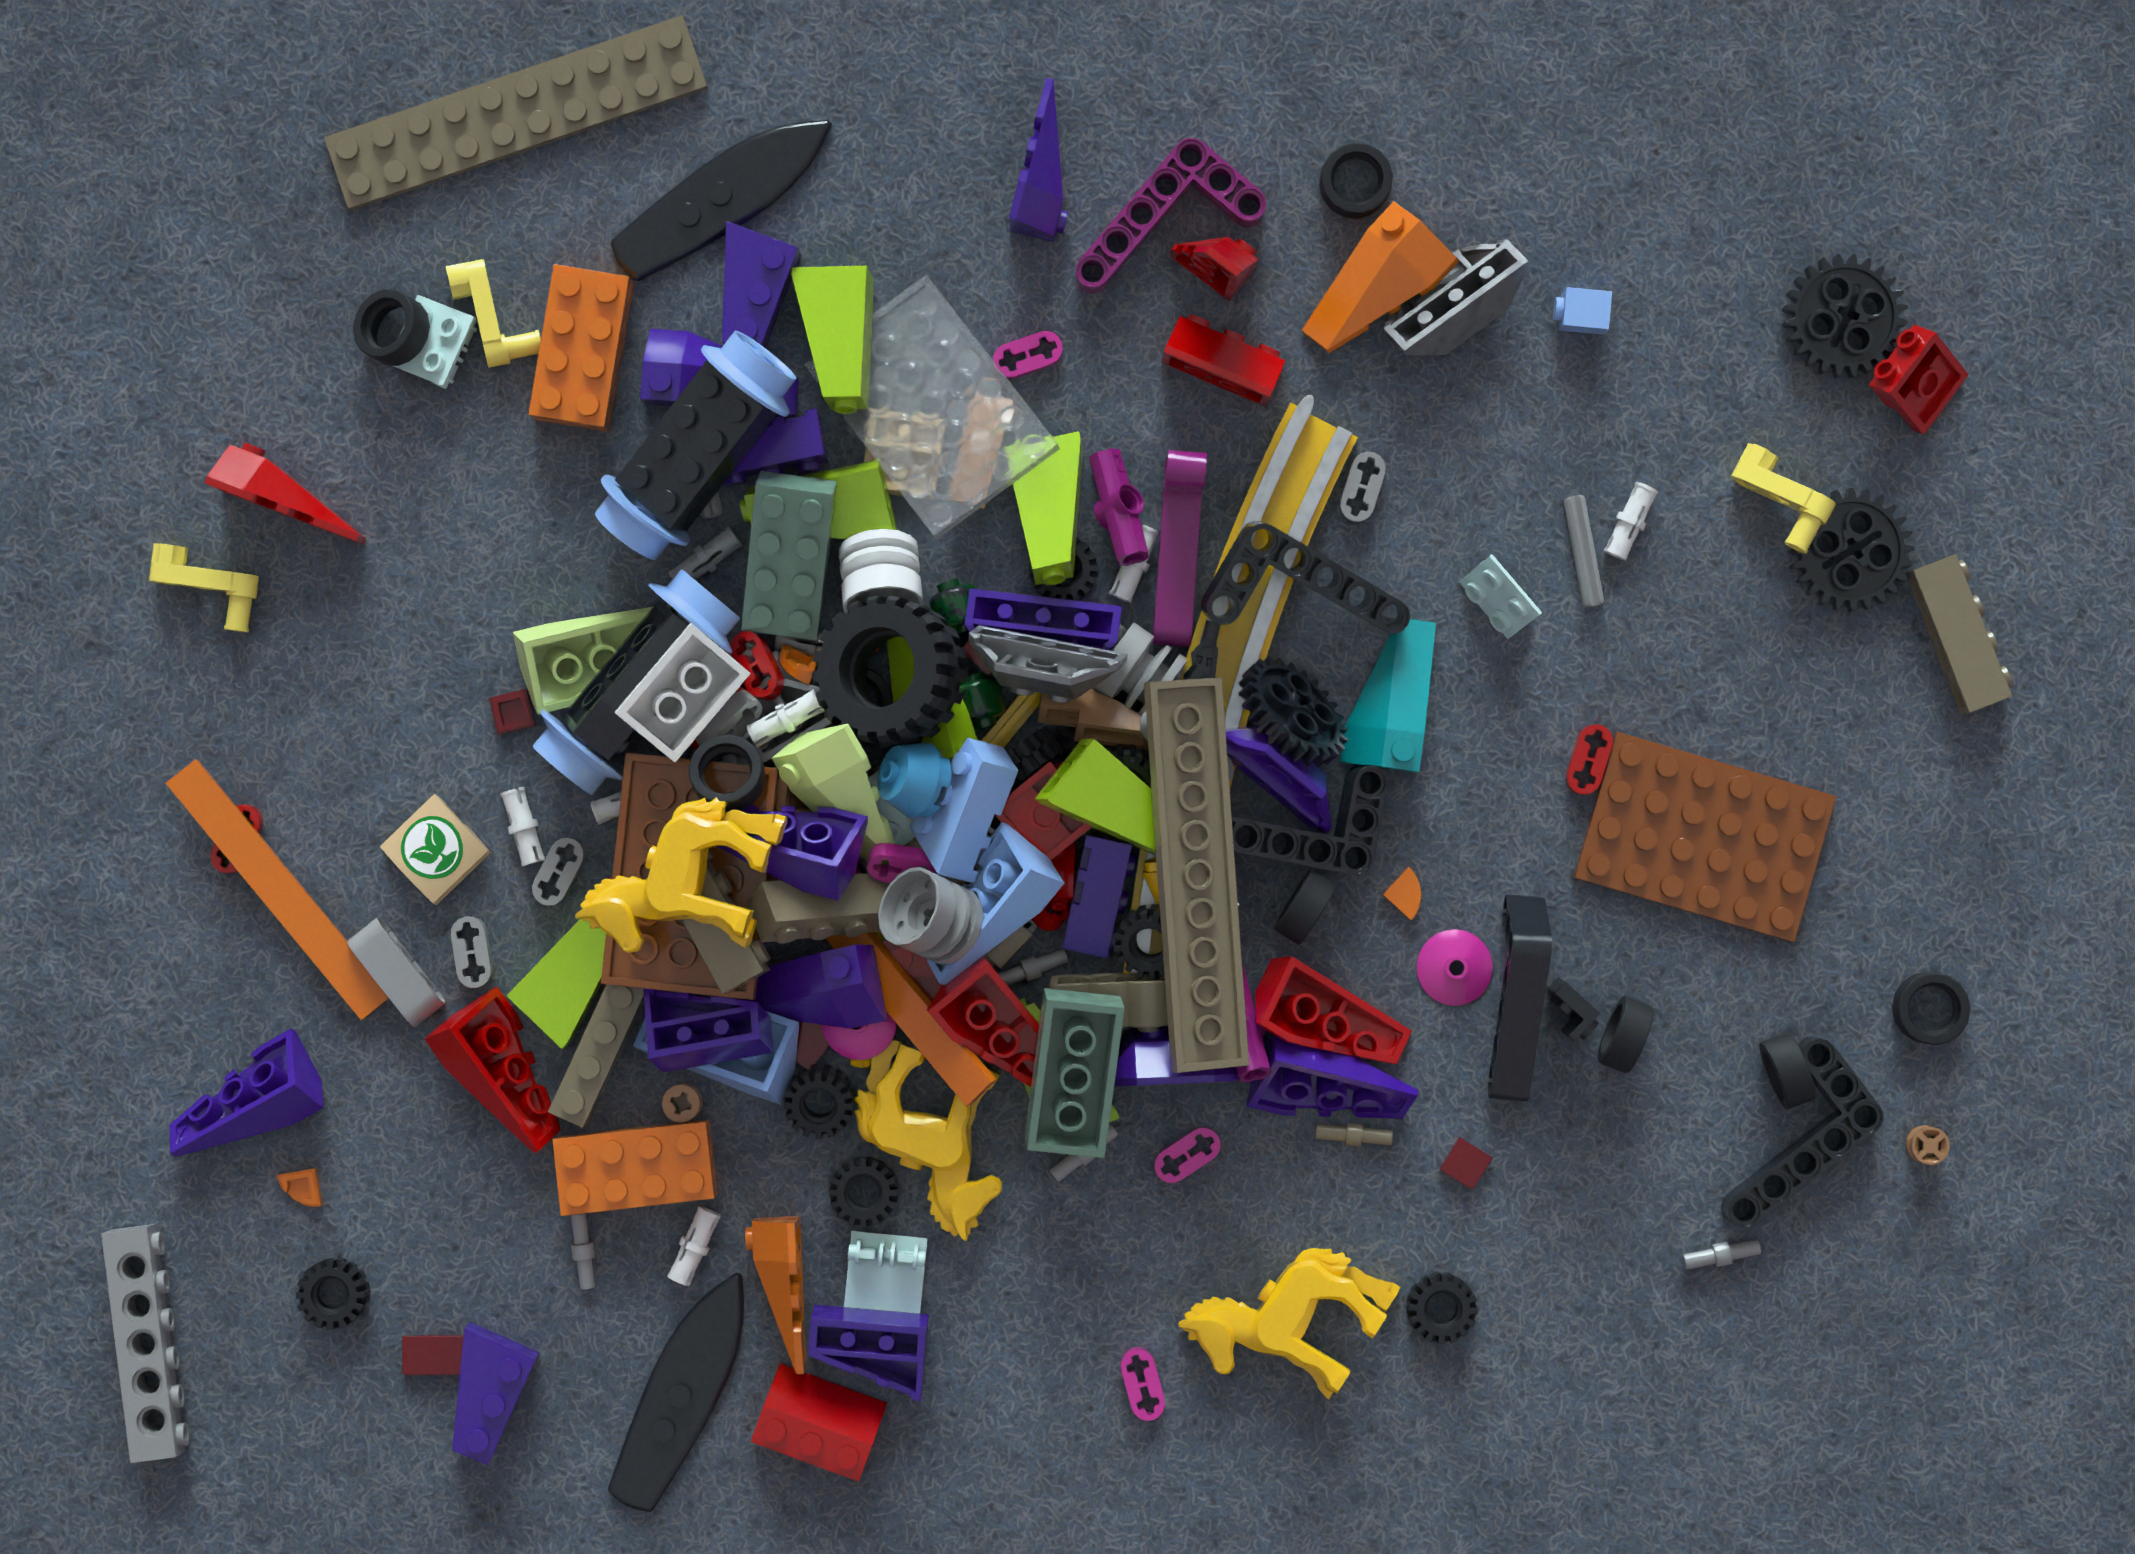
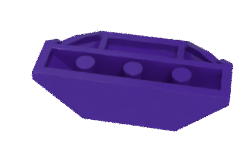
(1045, 617)
(1291, 783)
(1146, 1061)

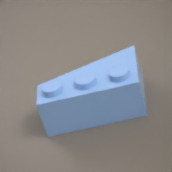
(977, 791)

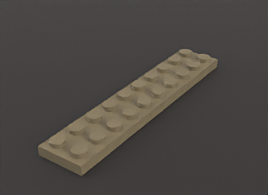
(515, 113)
(1196, 874)

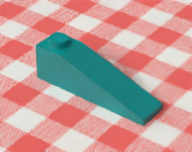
(1392, 708)

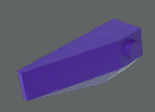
(1039, 193)
(674, 360)
(816, 849)
(826, 988)
(1327, 1083)
(266, 1096)

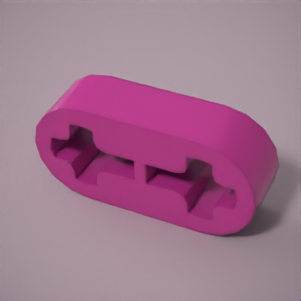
(1024, 346)
(899, 858)
(1192, 1162)
(1151, 1381)

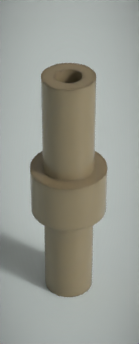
(1353, 1134)

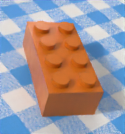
(581, 348)
(635, 1167)

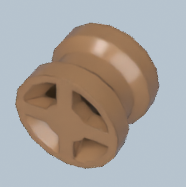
(691, 1098)
(1932, 1150)

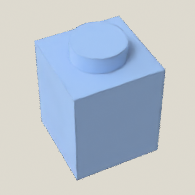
(1583, 310)

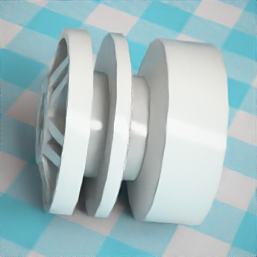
(880, 564)

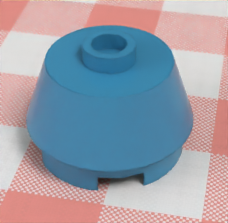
(913, 778)

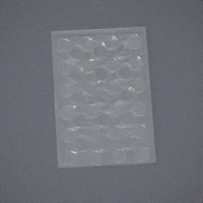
(942, 411)

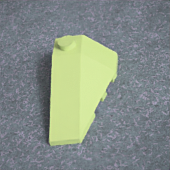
(567, 654)
(830, 771)

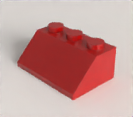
(1223, 359)
(819, 1422)

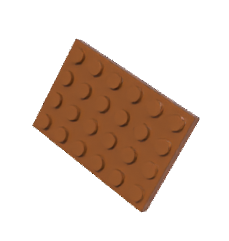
(649, 798)
(1704, 837)

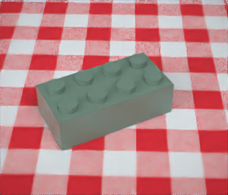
(788, 555)
(1074, 1073)

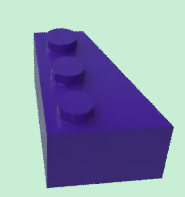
(755, 282)
(785, 446)
(1098, 896)
(703, 1030)
(873, 1344)
(488, 1390)

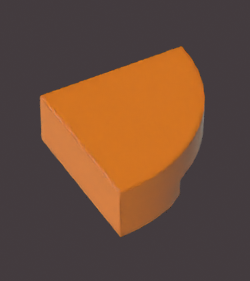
(797, 663)
(1405, 893)
(302, 1186)

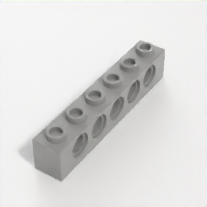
(143, 1438)

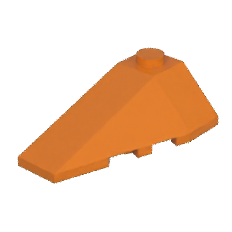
(1385, 269)
(779, 1264)

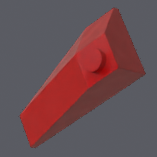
(1218, 262)
(264, 483)
(487, 1058)

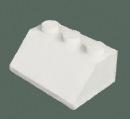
(682, 692)

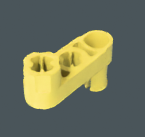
(472, 280)
(1756, 474)
(170, 568)

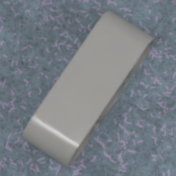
(395, 973)

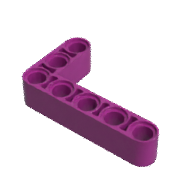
(1160, 205)
(1178, 547)

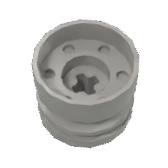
(1139, 668)
(930, 916)

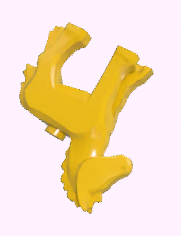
(679, 874)
(926, 1140)
(1286, 1314)

